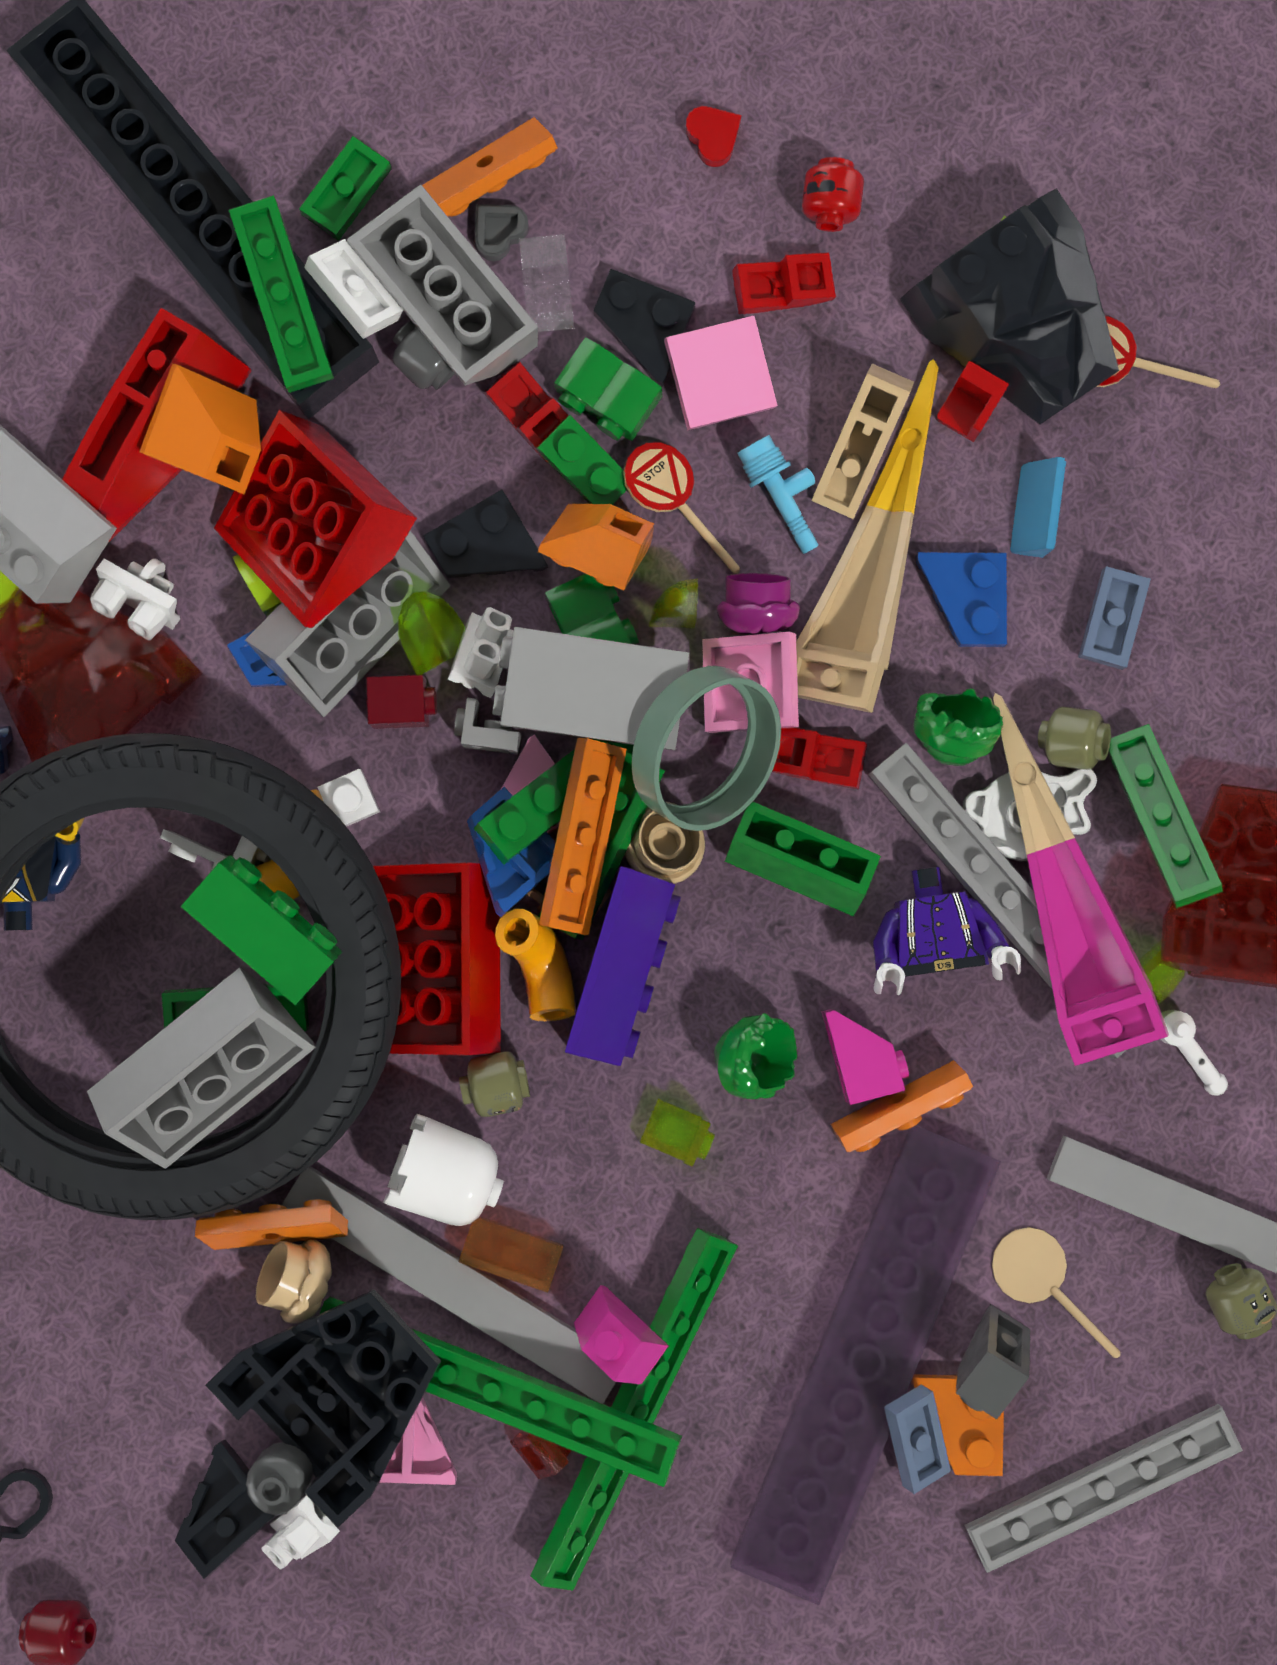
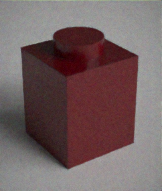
(400, 701)

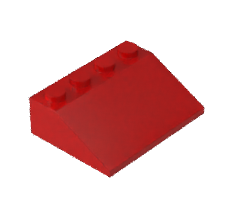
(312, 519)
(446, 959)

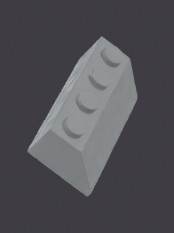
(445, 288)
(45, 527)
(352, 638)
(199, 1070)

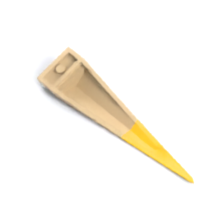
(855, 619)

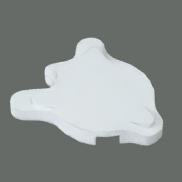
(997, 813)

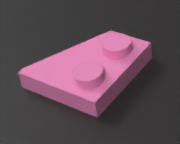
(420, 1454)

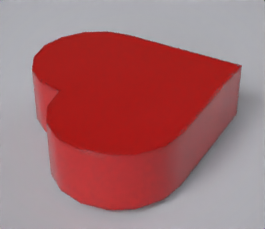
(713, 133)

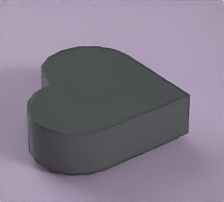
(498, 229)

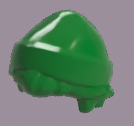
(957, 726)
(756, 1057)

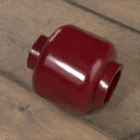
(56, 1632)

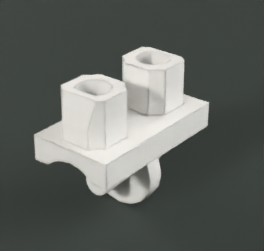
(139, 588)
(480, 651)
(299, 1533)

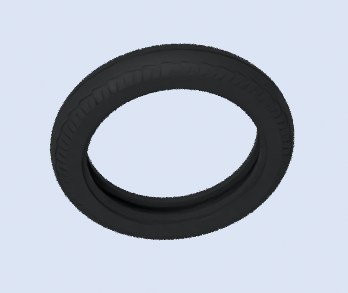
(363, 985)

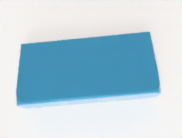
(1038, 507)

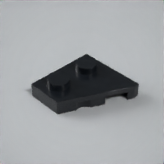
(642, 319)
(485, 541)
(220, 1513)

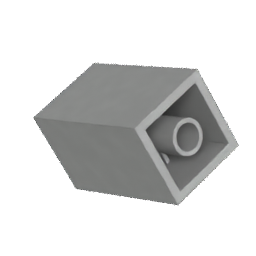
(583, 685)

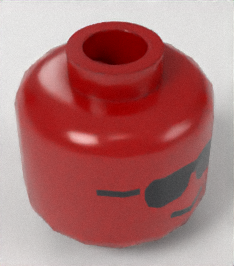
(832, 193)

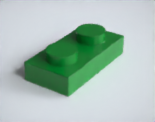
(345, 188)
(583, 463)

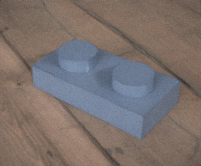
(1114, 618)
(917, 1438)

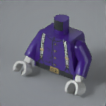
(937, 935)

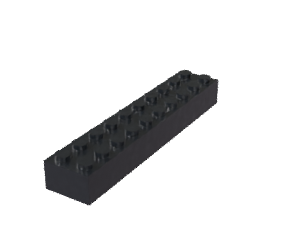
(172, 183)

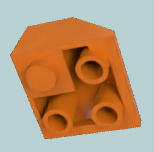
(205, 429)
(599, 542)

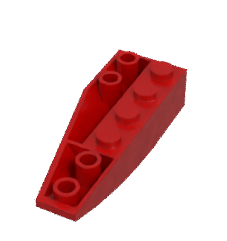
(108, 461)

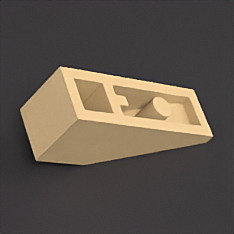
(862, 440)

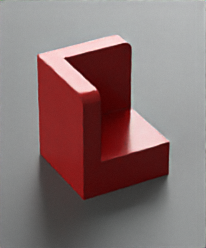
(971, 401)

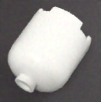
(444, 1174)

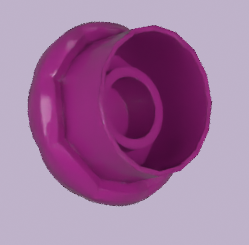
(758, 603)

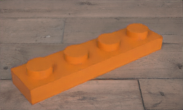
(582, 836)

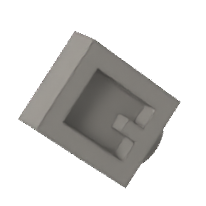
(490, 738)

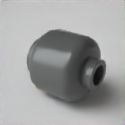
(419, 359)
(279, 1478)

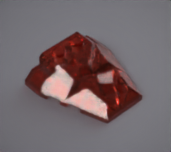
(81, 674)
(1235, 930)

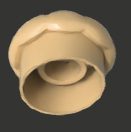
(665, 849)
(294, 1279)

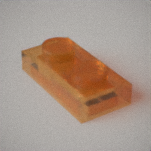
(511, 1253)

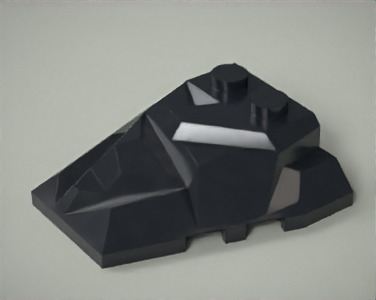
(1022, 308)
(335, 1392)

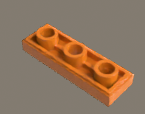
(491, 167)
(902, 1109)
(271, 1225)

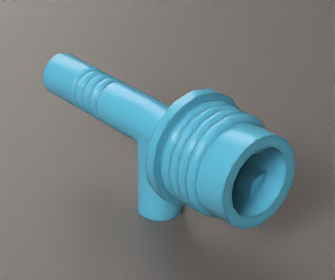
(762, 464)

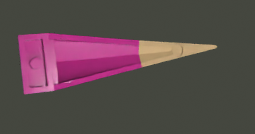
(1094, 972)

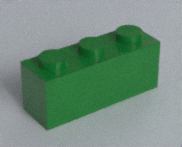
(802, 858)
(262, 927)

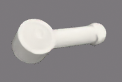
(1181, 1034)

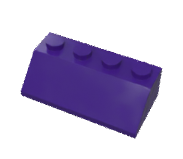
(621, 967)

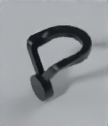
(46, 1497)

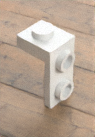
(190, 849)

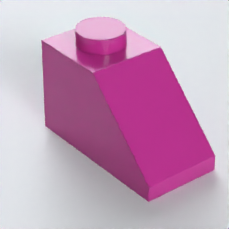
(864, 1061)
(617, 1338)

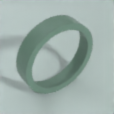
(751, 769)

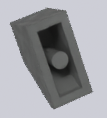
(994, 1363)

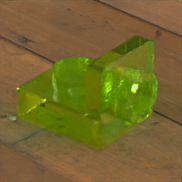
(678, 1132)

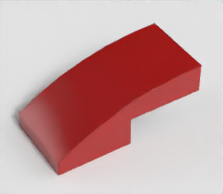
(786, 284)
(526, 405)
(820, 758)

